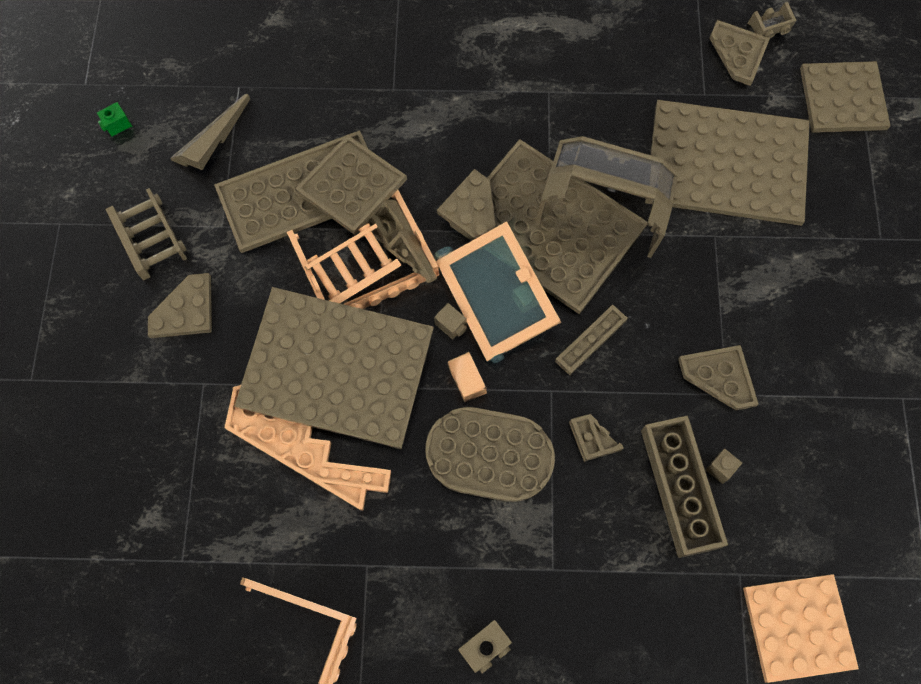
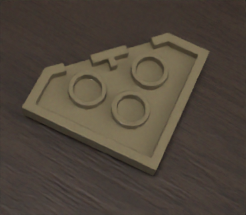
(739, 50)
(470, 206)
(184, 310)
(722, 375)

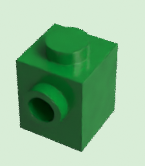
(113, 119)

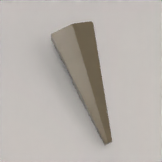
(200, 148)
(399, 238)

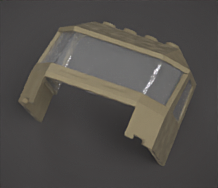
(618, 170)

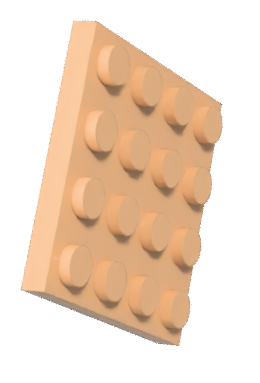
(800, 628)

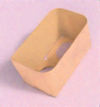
(467, 377)

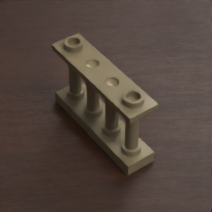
(127, 233)

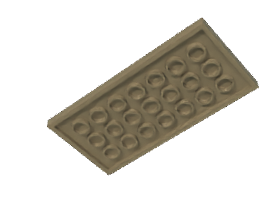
(265, 202)

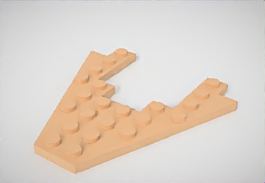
(293, 447)

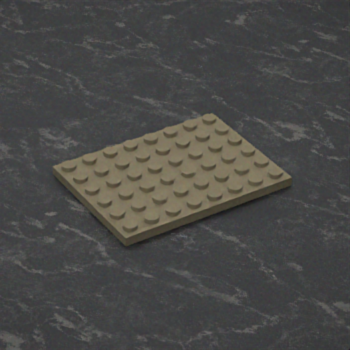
(734, 161)
(576, 238)
(335, 367)

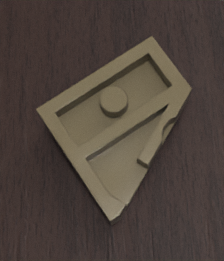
(592, 438)

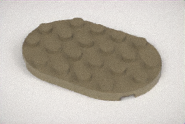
(490, 454)

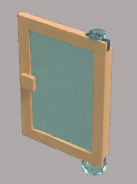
(497, 291)

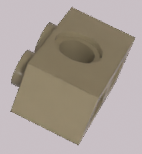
(471, 649)

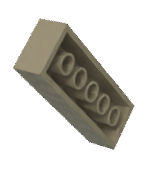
(683, 487)

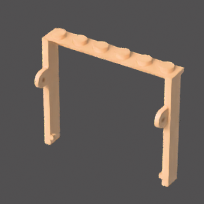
(388, 291)
(345, 630)

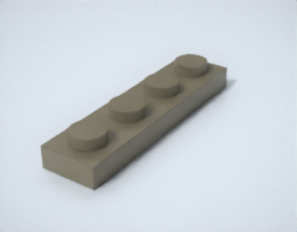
(591, 339)

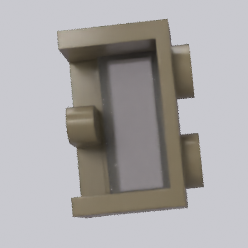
(773, 22)

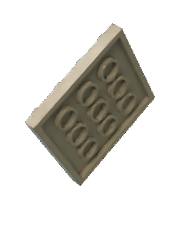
(844, 97)
(351, 184)

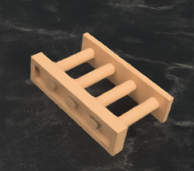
(369, 274)

